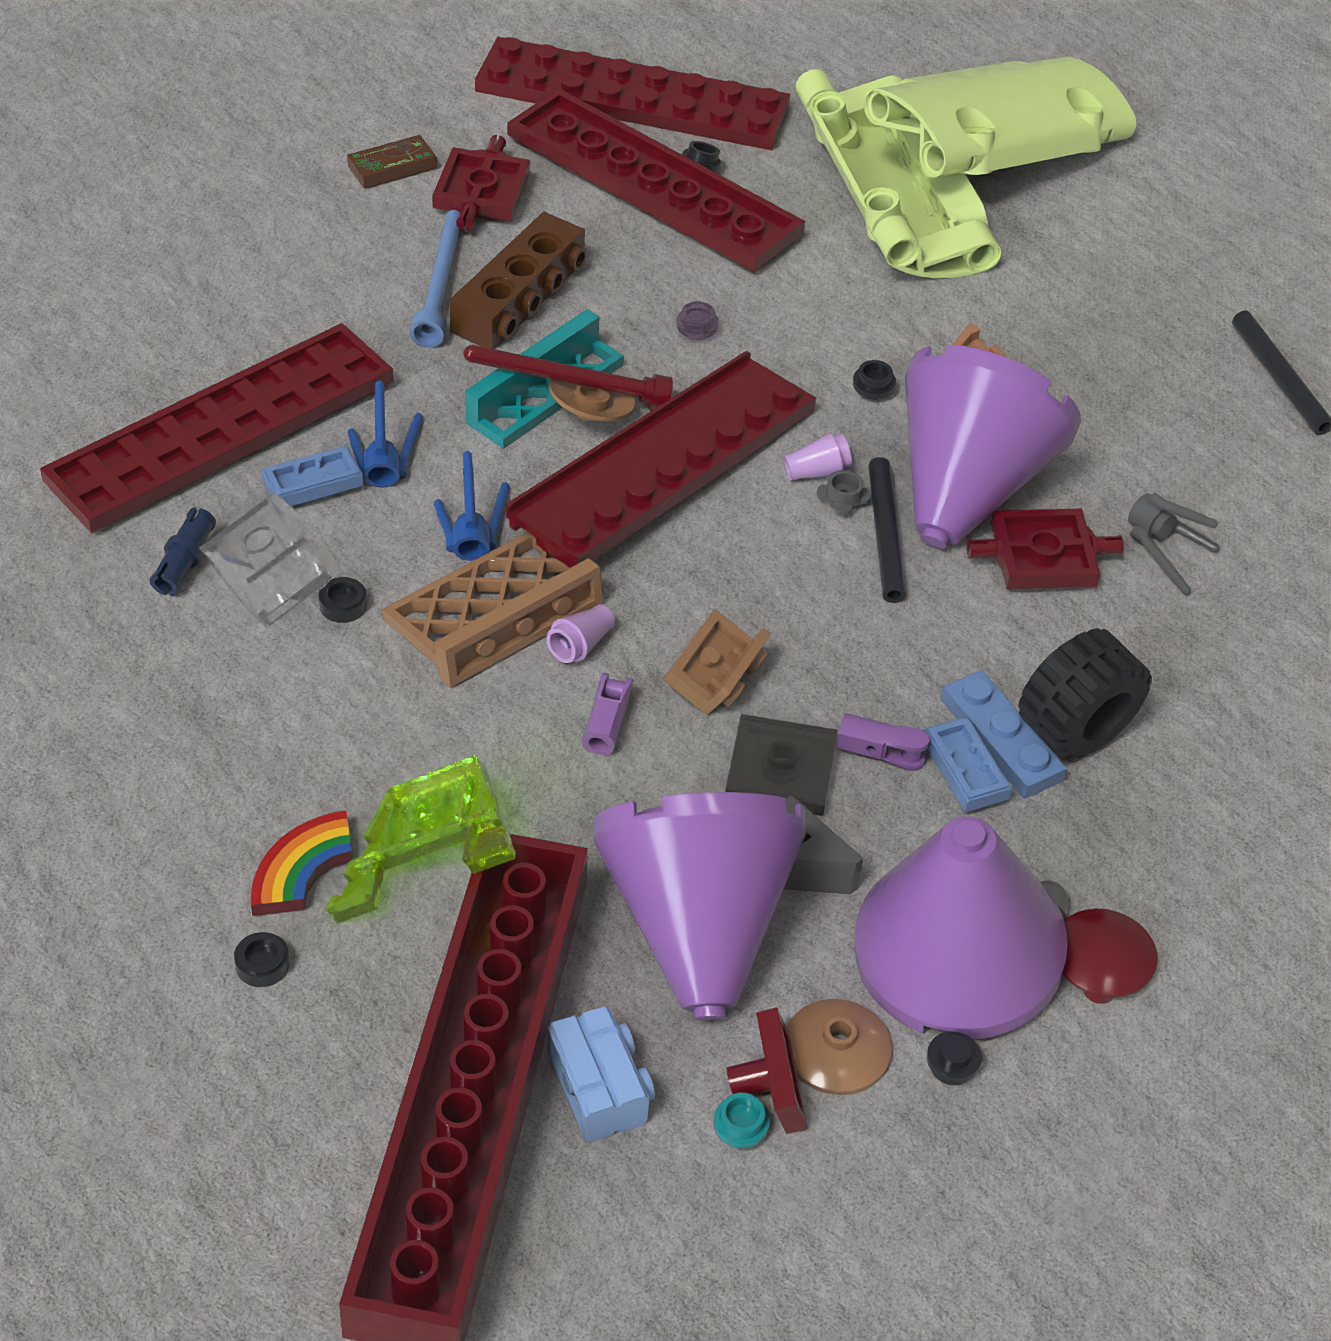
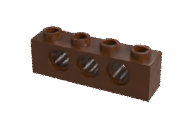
(517, 281)

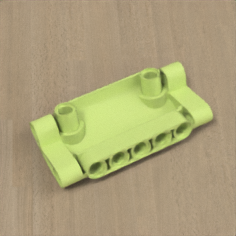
(1004, 114)
(917, 220)

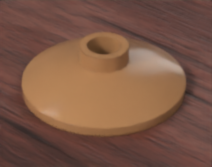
(592, 403)
(838, 1064)

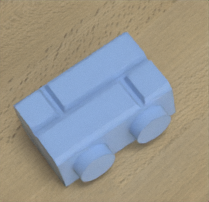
(599, 1073)

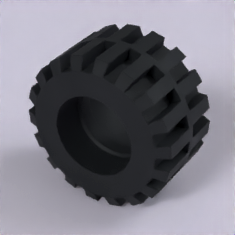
(1084, 693)

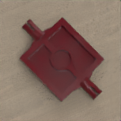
(481, 183)
(1045, 548)

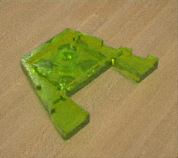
(423, 817)

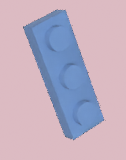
(1010, 740)

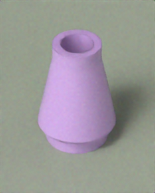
(819, 458)
(578, 634)

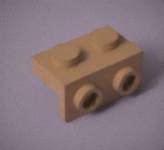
(715, 661)

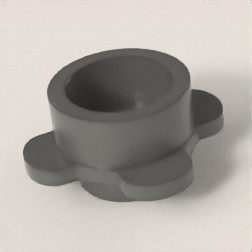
(844, 491)

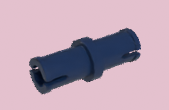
(182, 551)

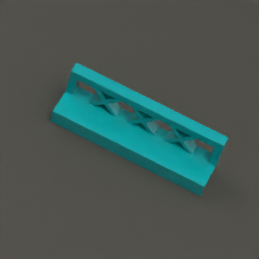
(504, 390)

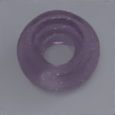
(697, 320)

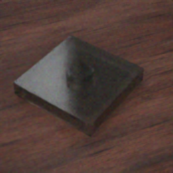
(782, 760)

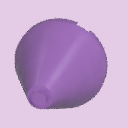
(977, 436)
(703, 884)
(961, 936)

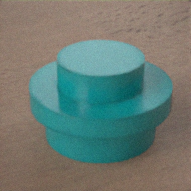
(741, 1120)

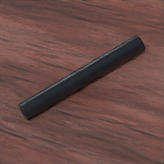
(1282, 372)
(886, 530)

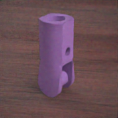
(607, 715)
(880, 740)

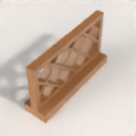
(507, 623)

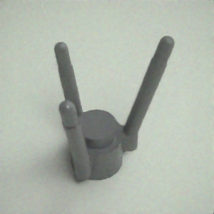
(1155, 518)

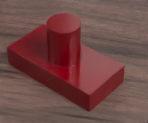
(773, 1072)

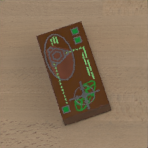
(392, 161)

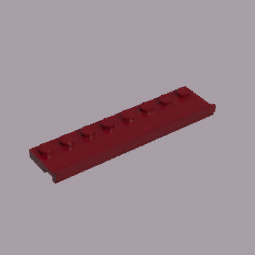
(658, 460)

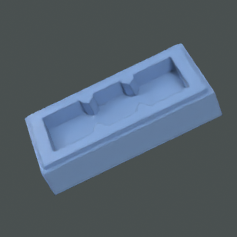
(313, 476)
(967, 764)

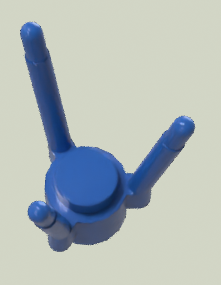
(381, 460)
(471, 533)

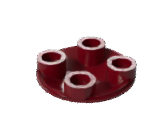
(1108, 954)

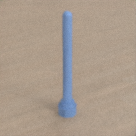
(428, 324)

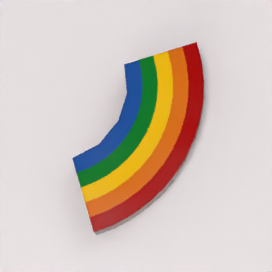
(298, 861)

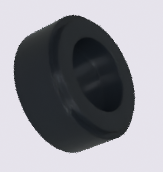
(343, 600)
(261, 959)

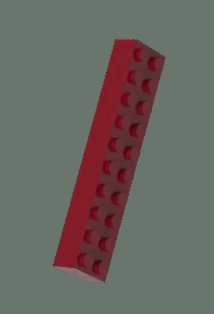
(465, 1100)

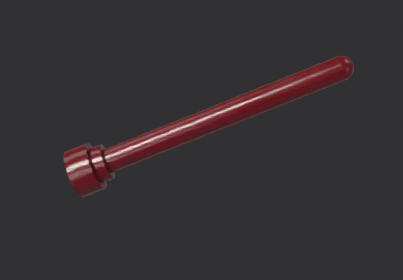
(650, 390)

